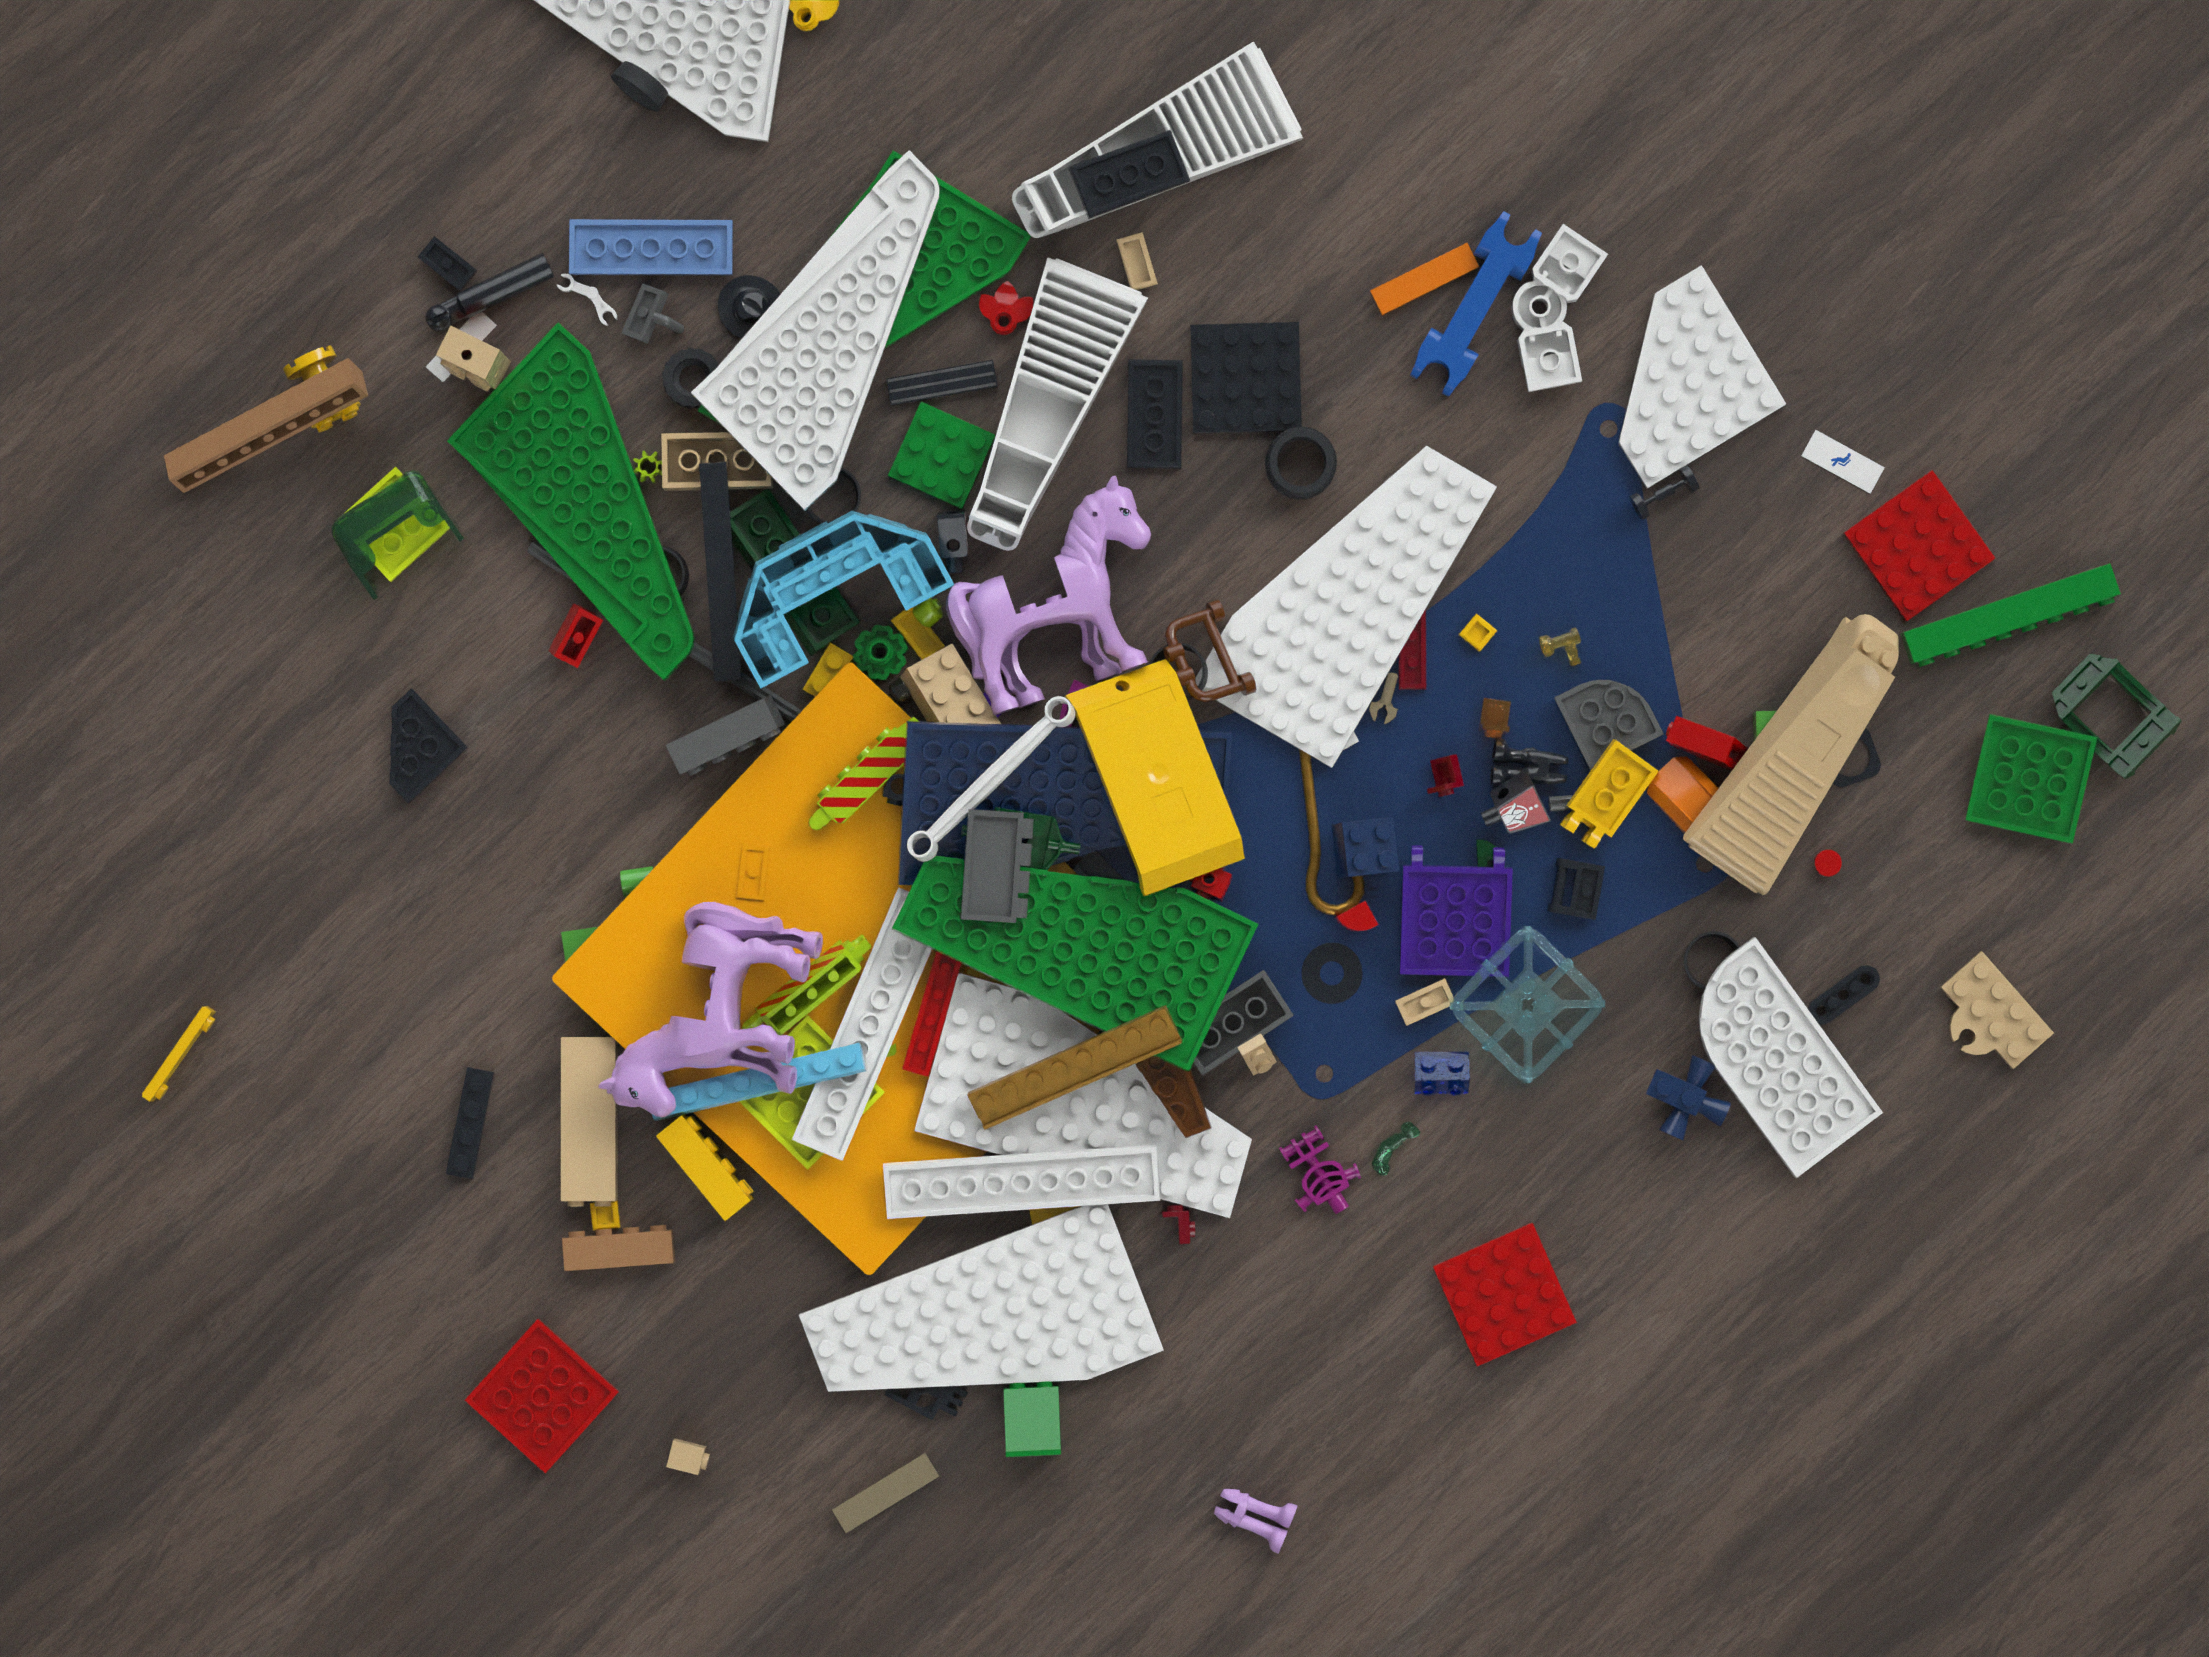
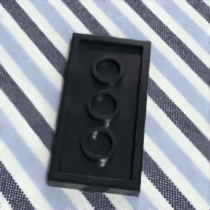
(1129, 174)
(1154, 414)

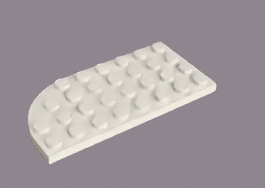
(1780, 1060)

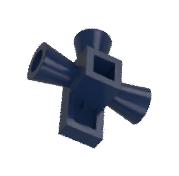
(1687, 1097)

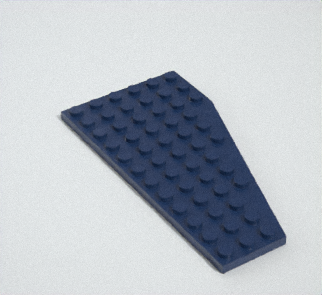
(1052, 781)

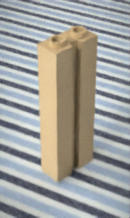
(588, 1122)

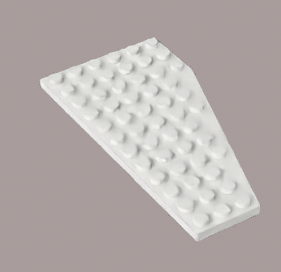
(1347, 606)
(1002, 1030)
(1008, 1311)

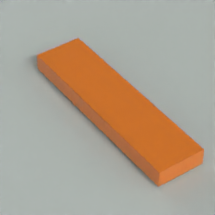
(1424, 279)

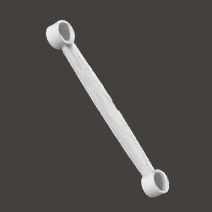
(991, 778)

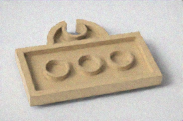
(1993, 1013)

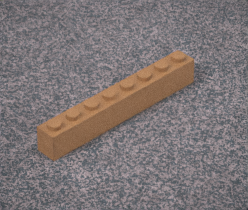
(265, 425)

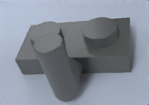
(647, 313)

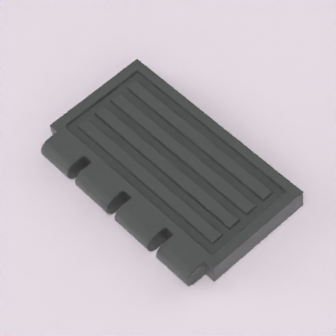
(993, 866)

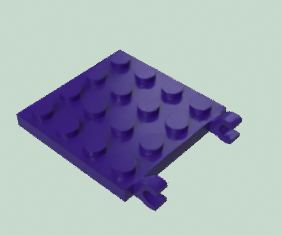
(1454, 916)

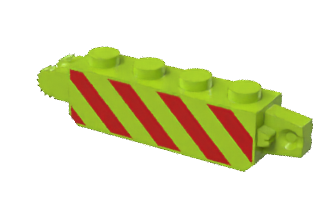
(863, 779)
(799, 998)

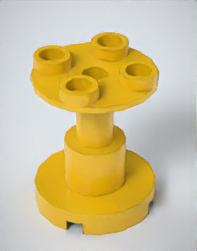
(313, 364)

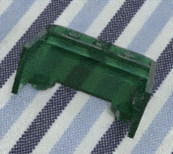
(383, 511)

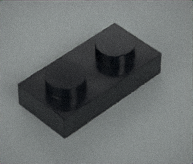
(447, 264)

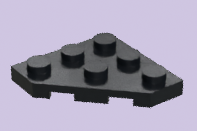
(419, 746)

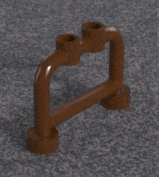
(1175, 652)

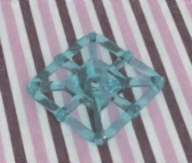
(1527, 986)

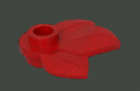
(1005, 304)

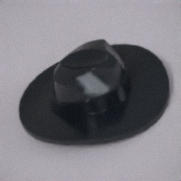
(744, 302)

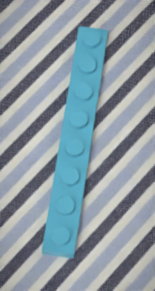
(753, 1083)

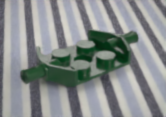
(1046, 840)

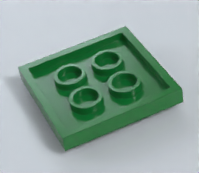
(941, 455)

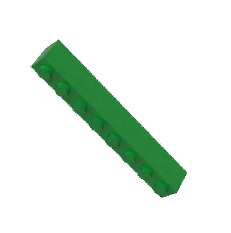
(2009, 614)

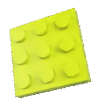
(404, 542)

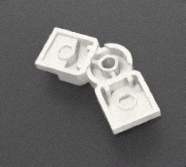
(1558, 278)

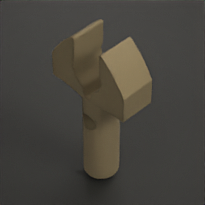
(1386, 698)

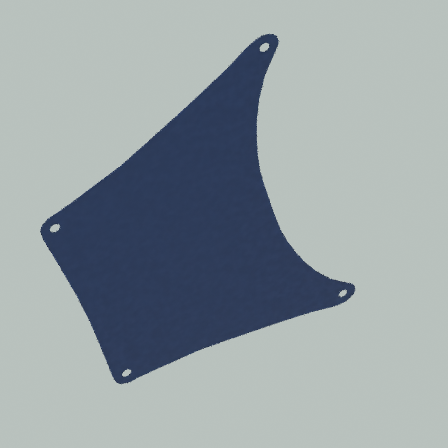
(1569, 566)

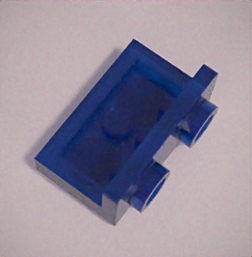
(1441, 1073)

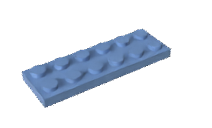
(650, 247)

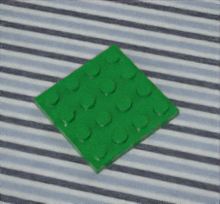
(2030, 778)

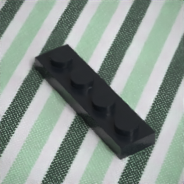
(470, 1123)

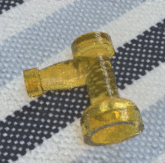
(1568, 640)

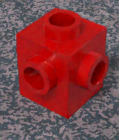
(1216, 889)

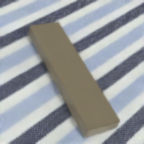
(885, 1492)

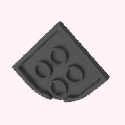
(1604, 712)

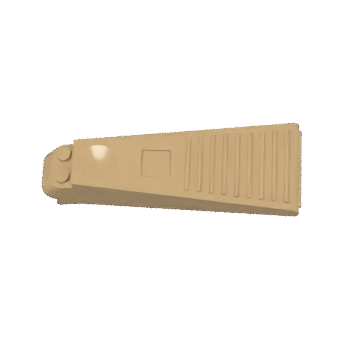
(1796, 757)

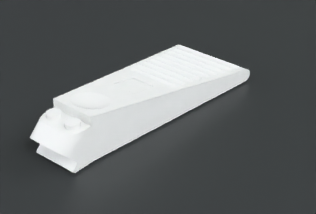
(1216, 123)
(1062, 364)

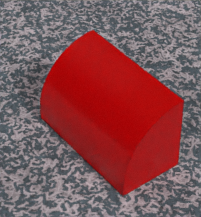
(1357, 918)

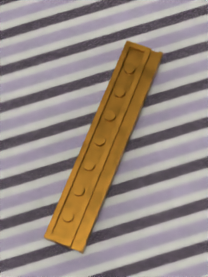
(1075, 1067)

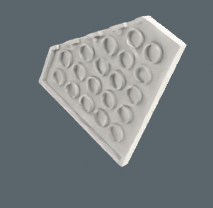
(1692, 381)

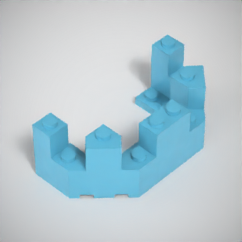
(819, 563)

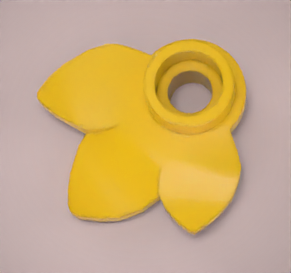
(818, 9)

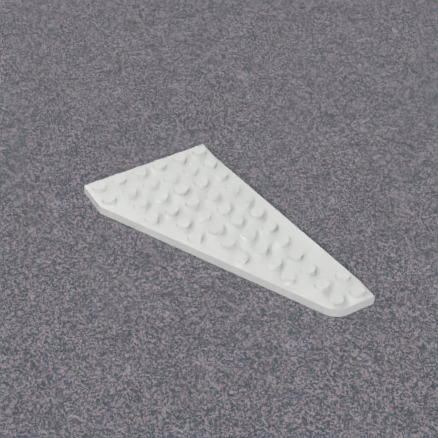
(706, 53)

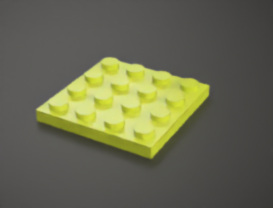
(782, 1111)

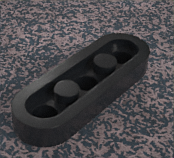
(1854, 988)

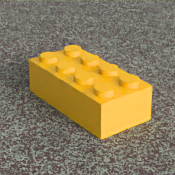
(705, 1167)

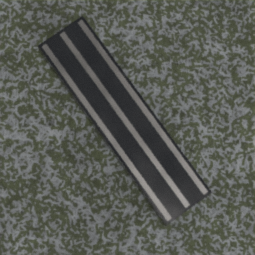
(941, 382)

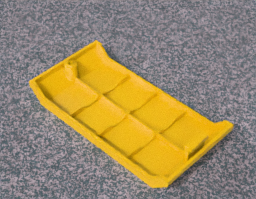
(1158, 776)

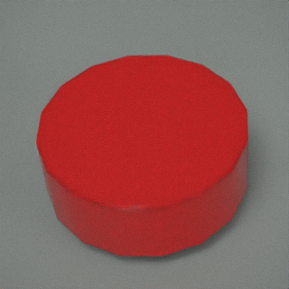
(1827, 863)

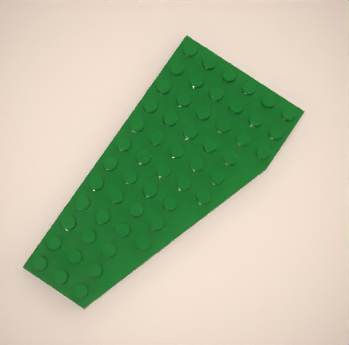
(1092, 947)

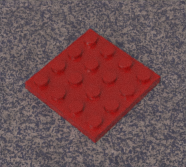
(1919, 545)
(1504, 1294)
(542, 1395)

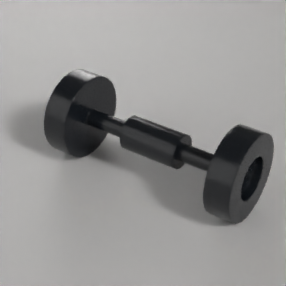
(1687, 479)

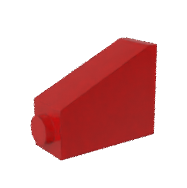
(1705, 743)

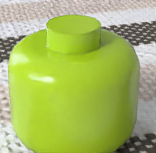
(928, 612)

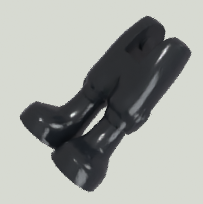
(1534, 760)

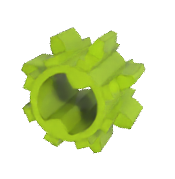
(653, 459)

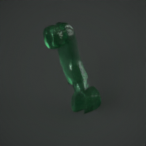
(1387, 1146)

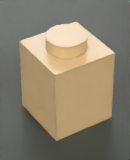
(687, 1457)

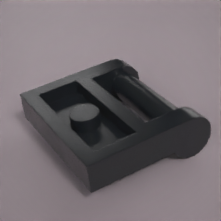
(1585, 889)

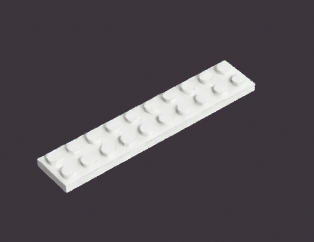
(873, 1022)
(1021, 1181)

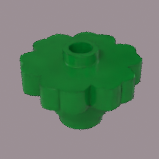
(880, 638)

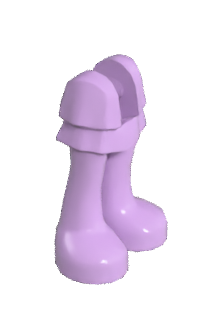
(1273, 1534)

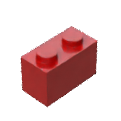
(575, 635)

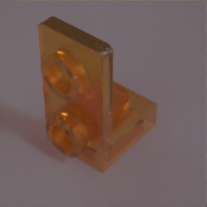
(1494, 717)

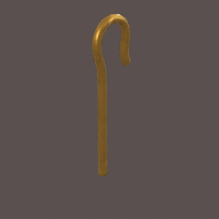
(1315, 848)

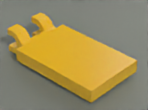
(1608, 793)

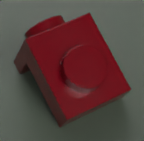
(1446, 775)
(1186, 1227)

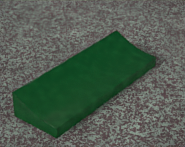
(757, 532)

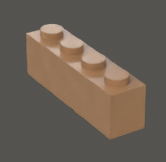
(618, 1249)

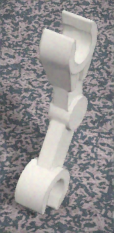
(592, 293)

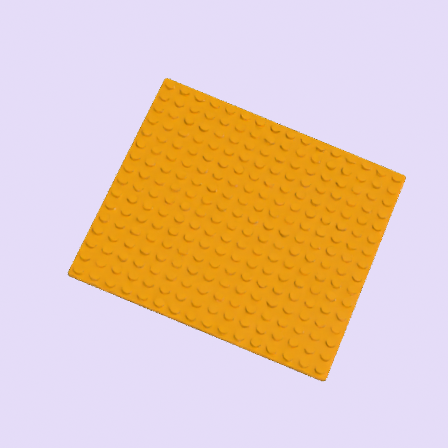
(816, 881)

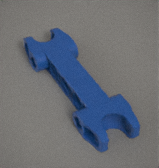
(1500, 261)

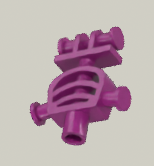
(1333, 1195)

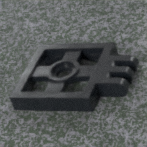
(945, 1397)

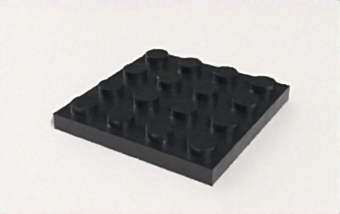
(1245, 377)

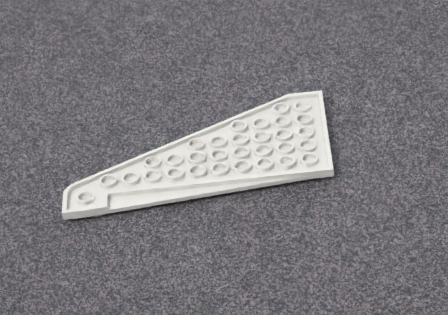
(810, 359)

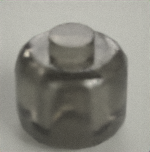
(900, 692)

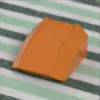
(1681, 791)

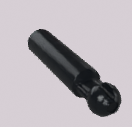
(490, 292)

